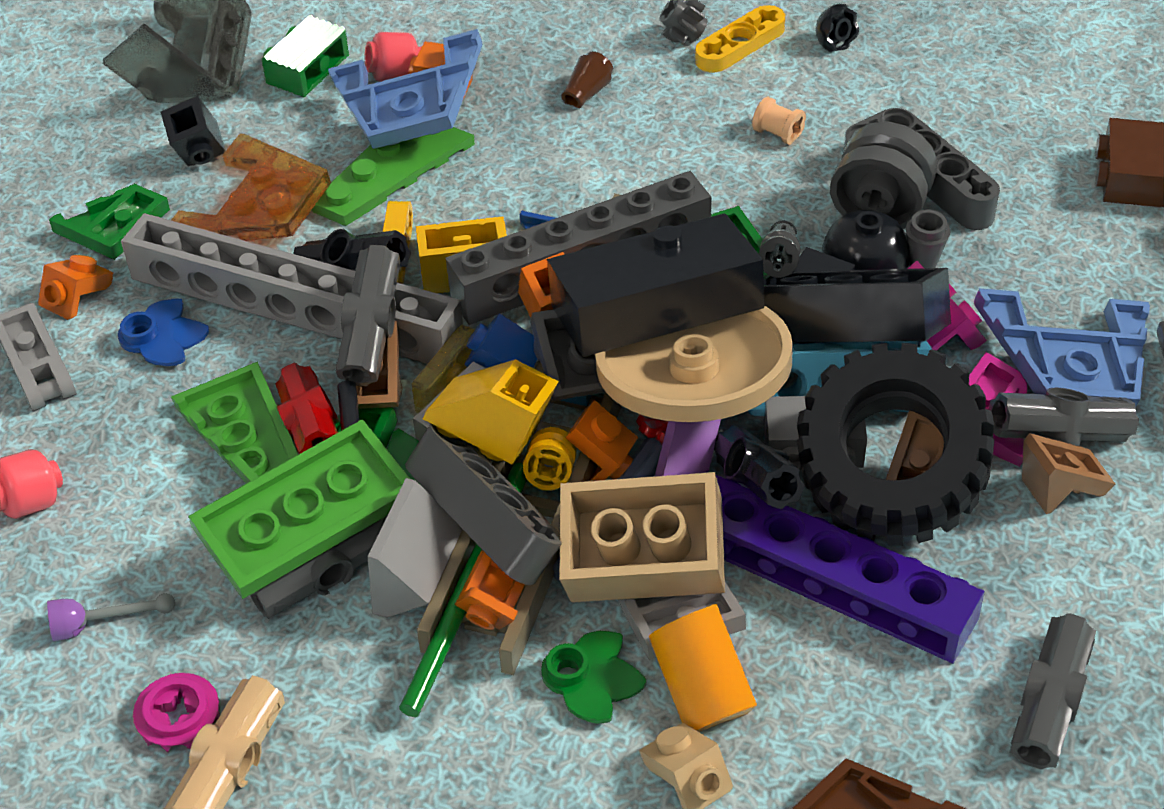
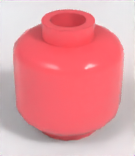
(390, 54)
(28, 483)

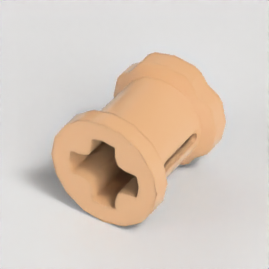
(778, 120)

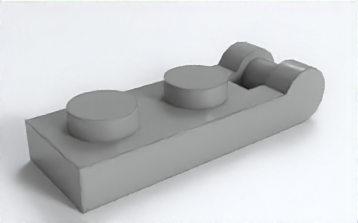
(34, 356)

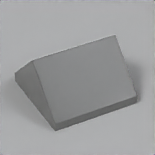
(410, 552)

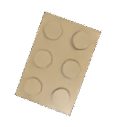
(641, 537)

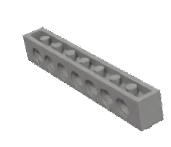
(275, 283)

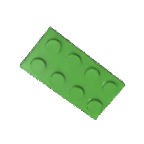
(300, 508)

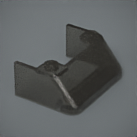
(204, 53)

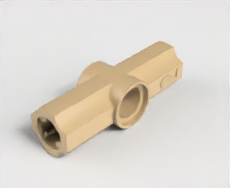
(229, 748)

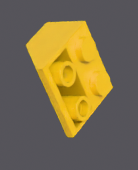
(450, 238)
(494, 408)

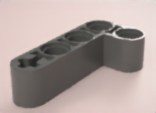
(959, 184)
(484, 505)

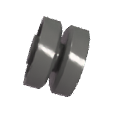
(884, 171)

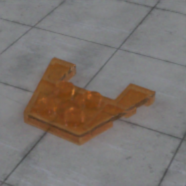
(269, 199)

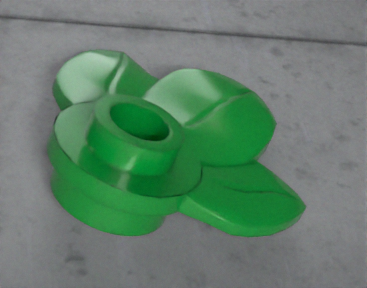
(599, 675)

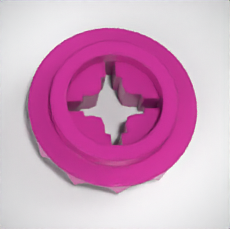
(162, 697)

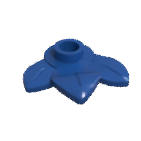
(161, 333)

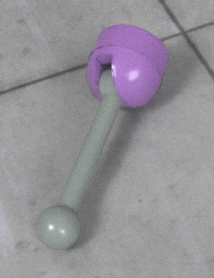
(69, 617)

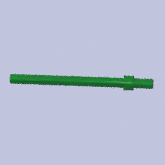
(446, 628)

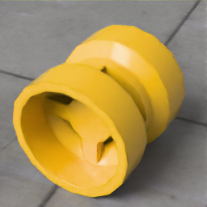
(553, 449)

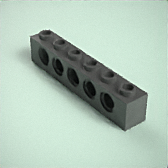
(489, 274)

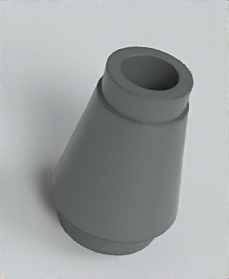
(927, 237)

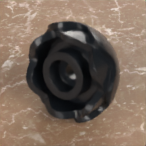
(837, 25)

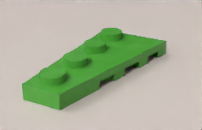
(384, 171)
(239, 421)

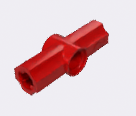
(305, 407)

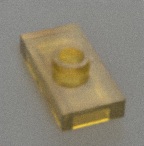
(442, 368)

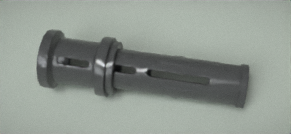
(781, 240)

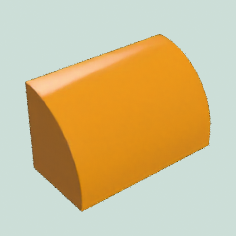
(702, 669)

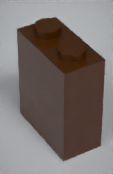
(1131, 162)

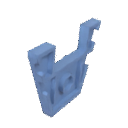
(413, 102)
(1071, 358)

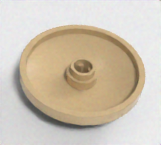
(702, 369)

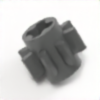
(683, 20)

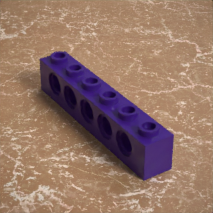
(848, 573)

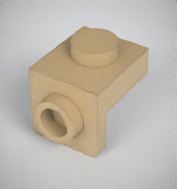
(689, 764)

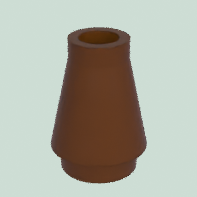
(588, 78)

